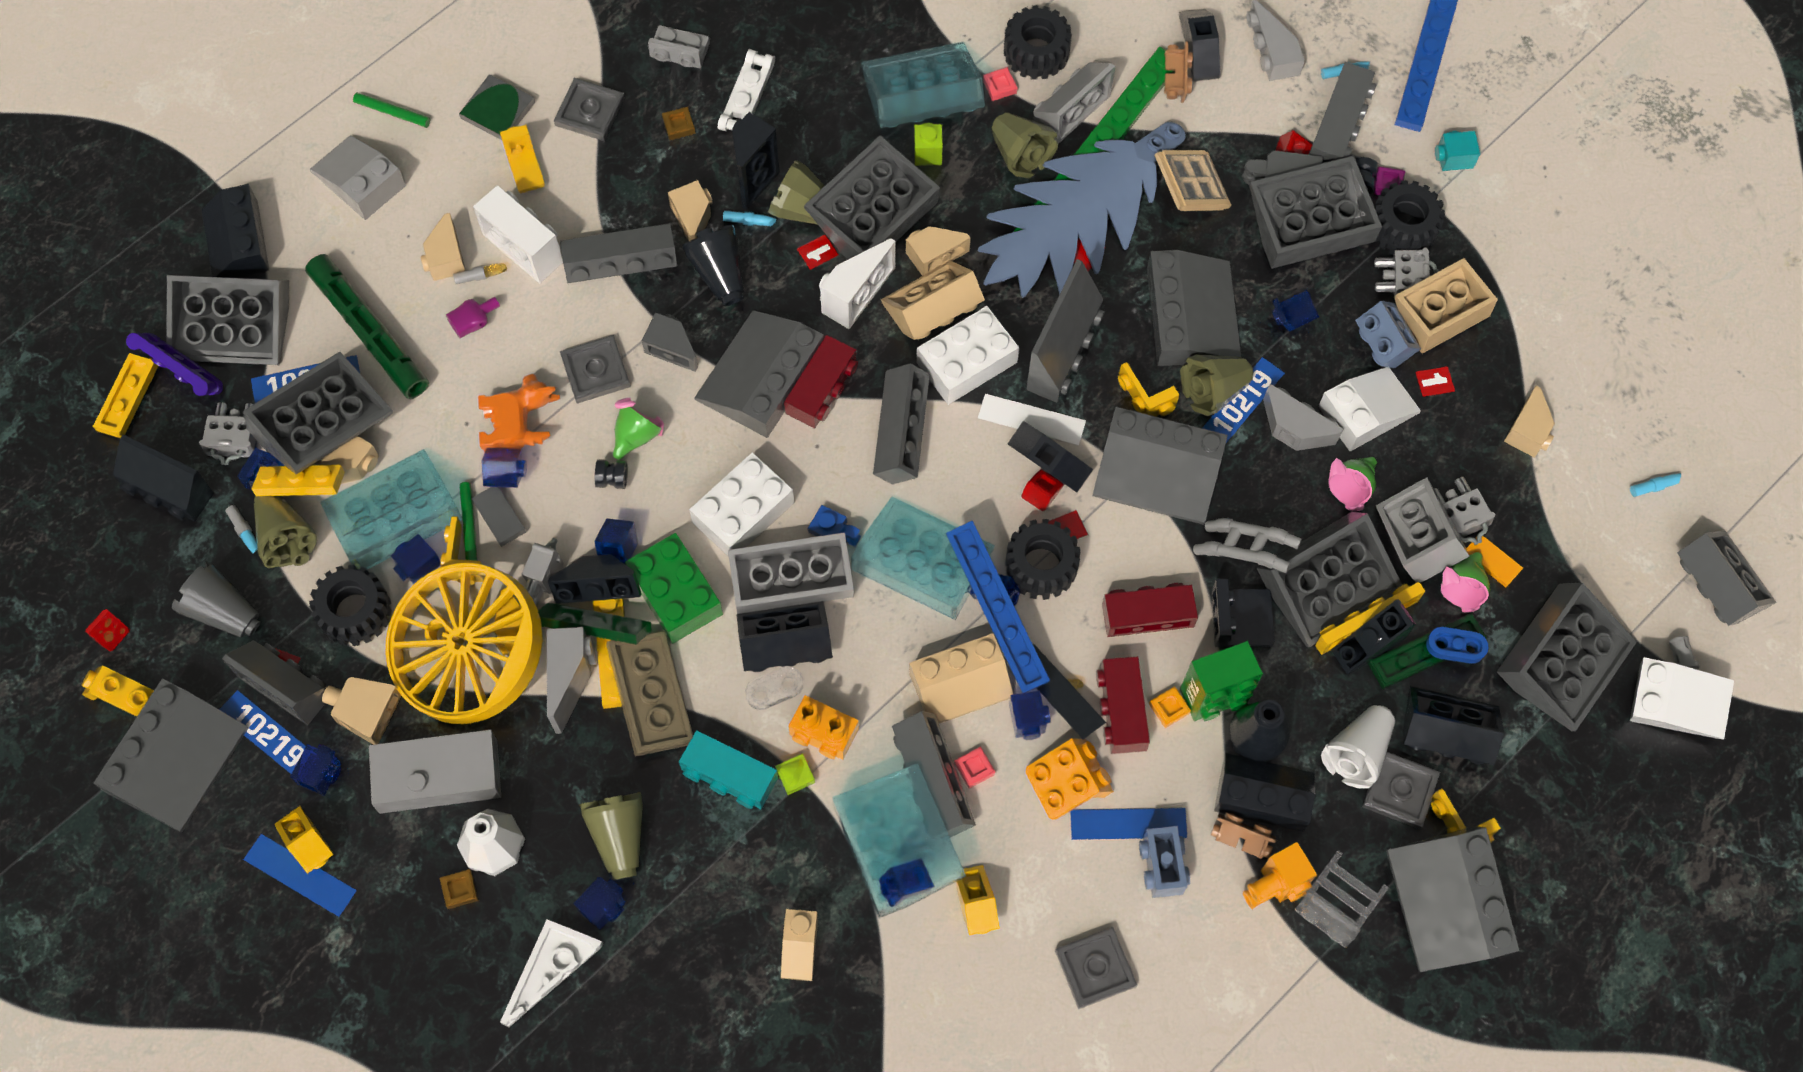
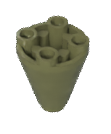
(281, 533)
(616, 832)

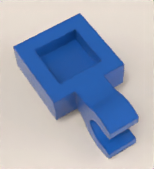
(831, 522)

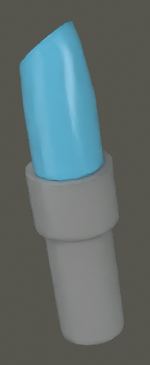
(242, 527)

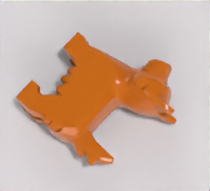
(510, 414)

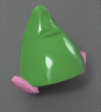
(633, 428)
(1353, 481)
(1466, 583)

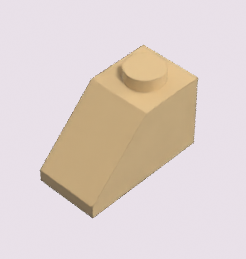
(691, 208)
(935, 247)
(442, 250)
(1532, 425)
(355, 457)
(799, 944)

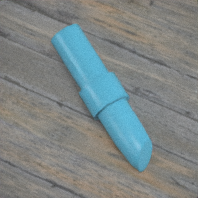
(1335, 71)
(748, 218)
(1655, 484)

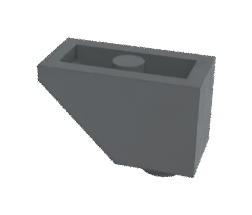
(668, 341)

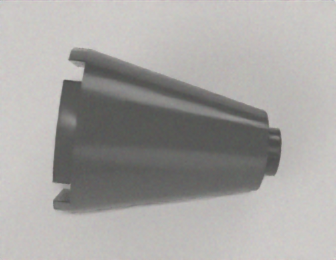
(216, 602)

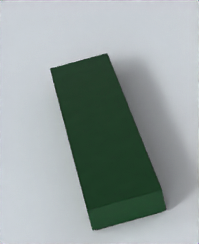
(595, 623)
(1414, 656)

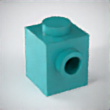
(1457, 150)

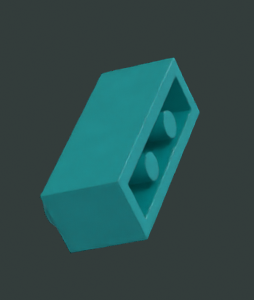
(728, 771)

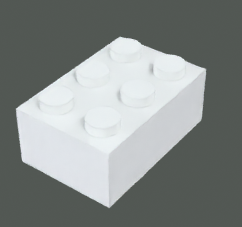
(519, 233)
(967, 355)
(742, 505)

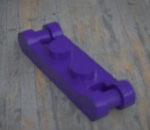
(183, 367)

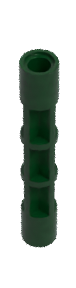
(367, 326)

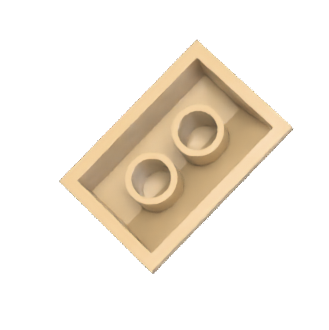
(934, 300)
(1445, 304)
(961, 679)

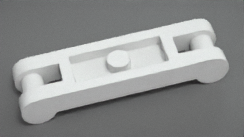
(747, 89)

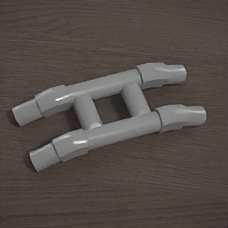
(1255, 552)

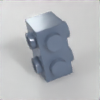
(1387, 335)
(1165, 863)

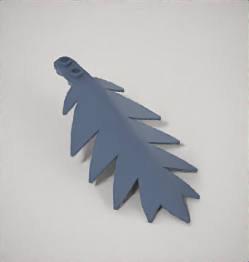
(1079, 207)

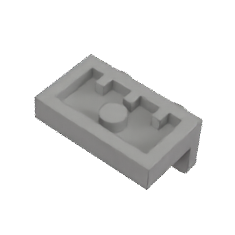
(679, 46)

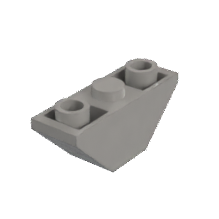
(1297, 422)

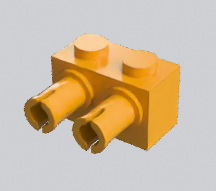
(823, 728)
(1285, 876)

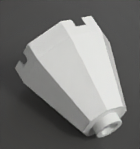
(490, 842)

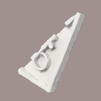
(553, 959)

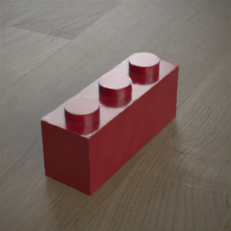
(821, 382)
(1149, 610)
(1123, 705)

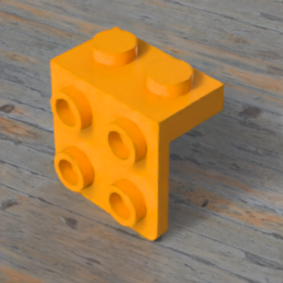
(1068, 777)

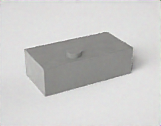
(791, 573)
(434, 771)

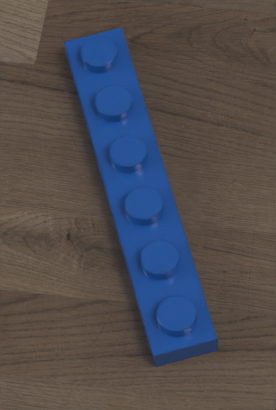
(1425, 64)
(997, 607)

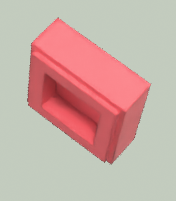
(1000, 84)
(974, 767)

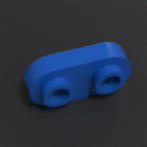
(1455, 645)

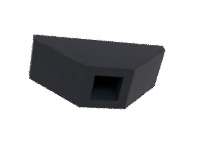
(1203, 41)
(1050, 456)
(594, 580)
(1374, 637)

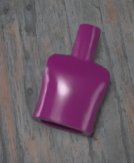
(470, 316)

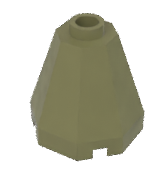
(1023, 143)
(794, 192)
(1214, 381)

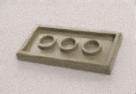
(650, 694)

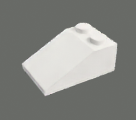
(856, 282)
(1368, 406)
(1681, 698)

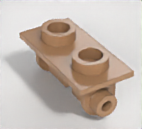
(1178, 61)
(1255, 837)

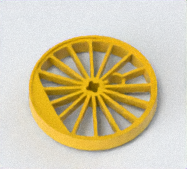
(519, 665)

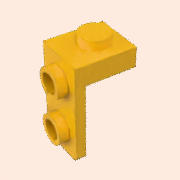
(522, 158)
(1158, 404)
(452, 538)
(116, 690)
(1444, 809)

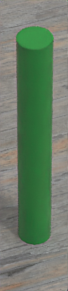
(391, 110)
(468, 521)

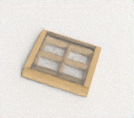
(1192, 180)

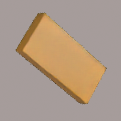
(1495, 561)

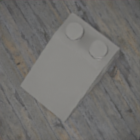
(359, 176)
(1422, 531)
(568, 672)

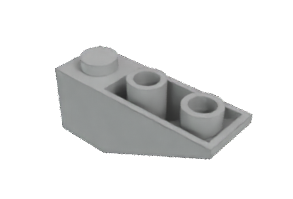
(1278, 46)

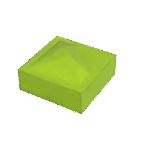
(795, 774)

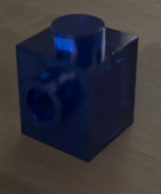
(503, 467)
(617, 538)
(414, 559)
(1029, 715)
(316, 769)
(601, 902)

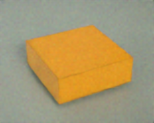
(1170, 707)

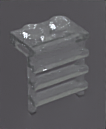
(1328, 917)

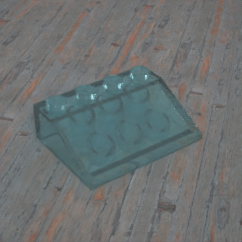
(923, 84)
(390, 510)
(914, 557)
(896, 824)

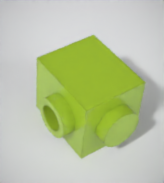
(928, 144)

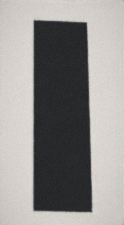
(1068, 700)

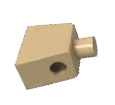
(363, 706)

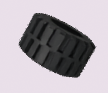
(1037, 60)
(1413, 201)
(1042, 537)
(340, 586)

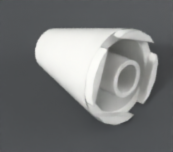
(1361, 747)

